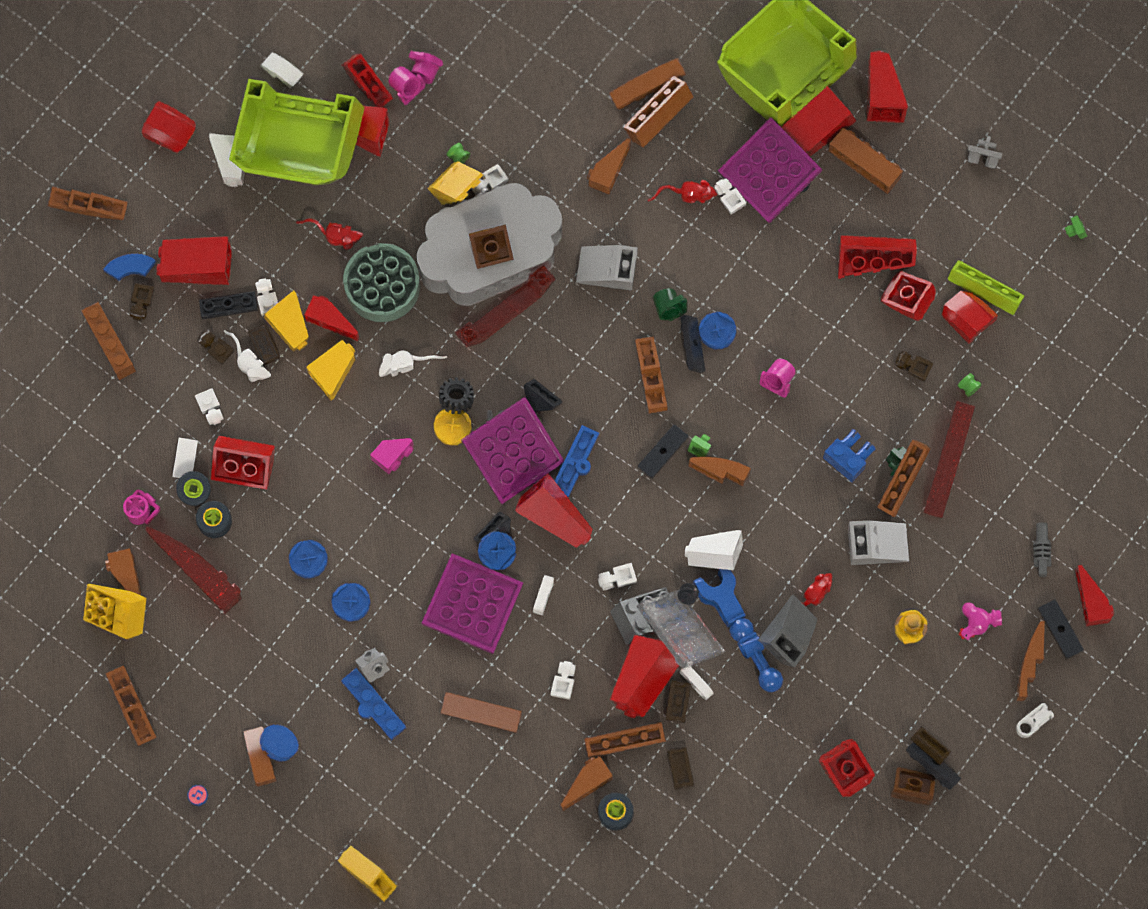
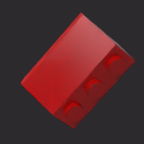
(242, 462)

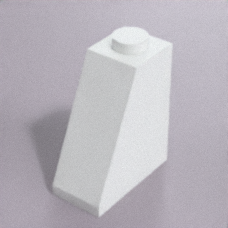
(222, 146)
(715, 550)

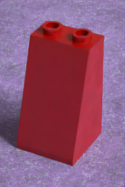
(819, 122)
(195, 260)
(643, 676)

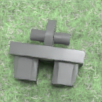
(992, 156)

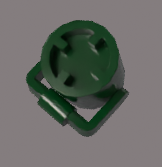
(669, 305)

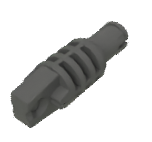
(1042, 549)

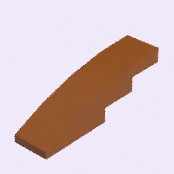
(646, 83)
(87, 204)
(651, 374)
(1033, 656)
(131, 705)

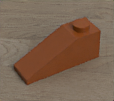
(608, 168)
(123, 569)
(591, 777)

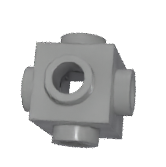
(373, 664)

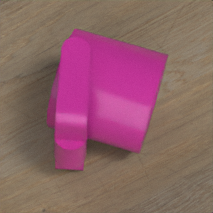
(425, 65)
(406, 84)
(778, 377)
(137, 508)

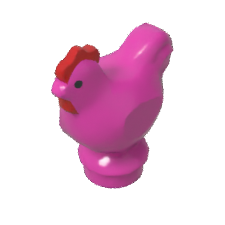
(978, 620)

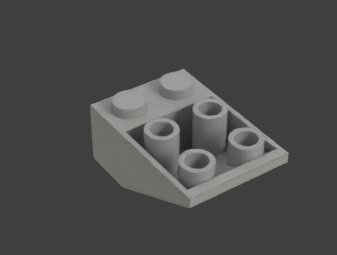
(607, 266)
(877, 542)

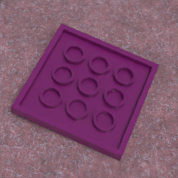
(770, 170)
(512, 450)
(472, 603)

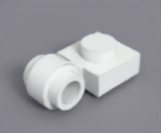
(493, 178)
(732, 199)
(267, 299)
(209, 403)
(623, 576)
(563, 686)

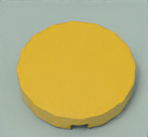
(452, 427)

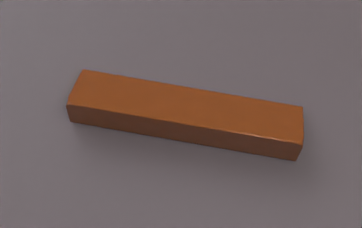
(481, 712)

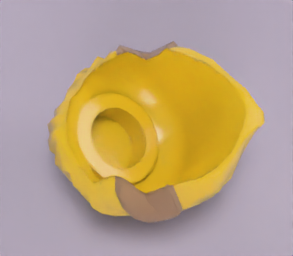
(910, 626)

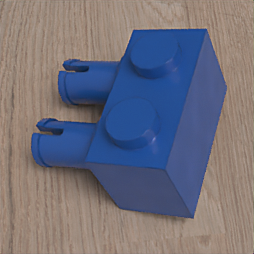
(844, 459)

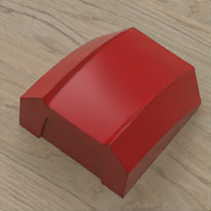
(168, 127)
(909, 295)
(968, 315)
(847, 768)

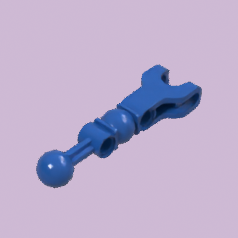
(740, 628)

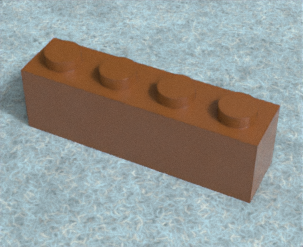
(658, 111)
(865, 160)
(108, 341)

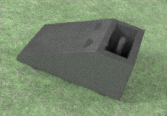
(630, 619)
(789, 633)

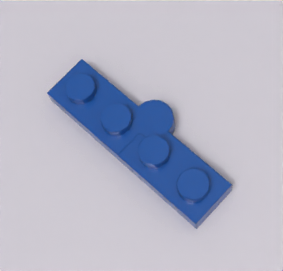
(576, 460)
(372, 704)

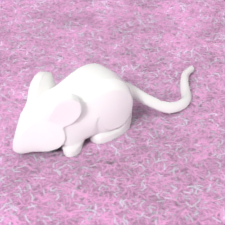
(402, 362)
(249, 364)

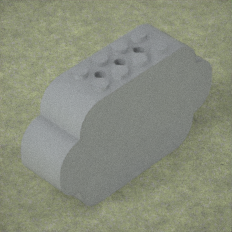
(447, 258)

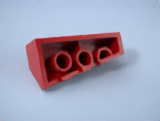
(874, 254)

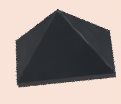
(540, 397)
(498, 523)

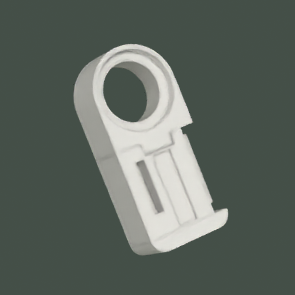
(543, 595)
(697, 682)
(1035, 719)

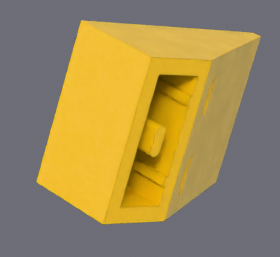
(454, 183)
(115, 610)

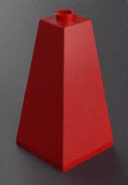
(885, 94)
(373, 129)
(553, 511)

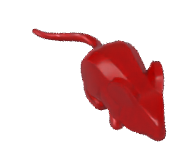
(691, 191)
(337, 235)
(818, 589)

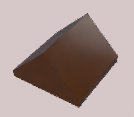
(490, 246)
(913, 786)

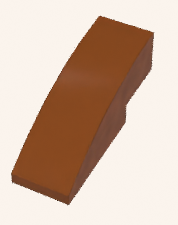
(720, 469)
(259, 759)

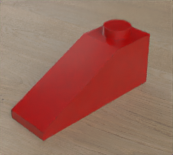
(367, 80)
(326, 315)
(1094, 602)

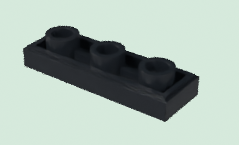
(239, 302)
(692, 344)
(670, 443)
(1054, 619)
(942, 772)

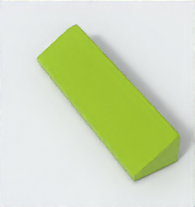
(985, 287)

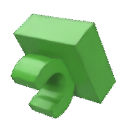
(1076, 228)
(700, 446)

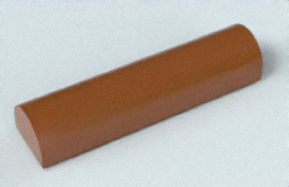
(904, 477)
(624, 740)

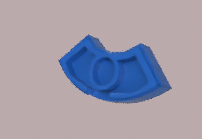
(128, 265)

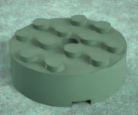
(386, 300)

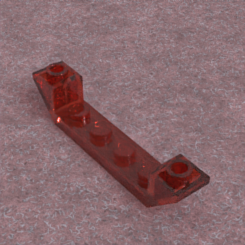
(508, 309)

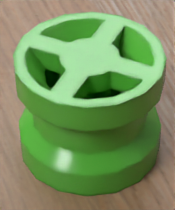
(458, 154)
(969, 385)

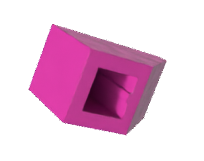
(391, 452)

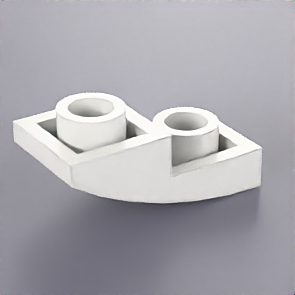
(280, 68)
(184, 457)

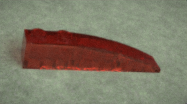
(949, 459)
(201, 572)

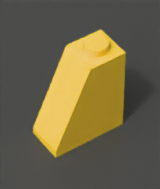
(289, 322)
(332, 368)
(367, 873)

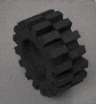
(456, 404)

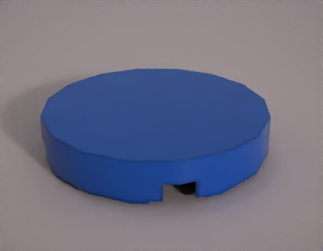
(717, 330)
(497, 550)
(308, 559)
(351, 602)
(278, 742)

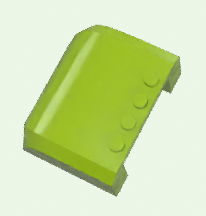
(786, 58)
(295, 135)

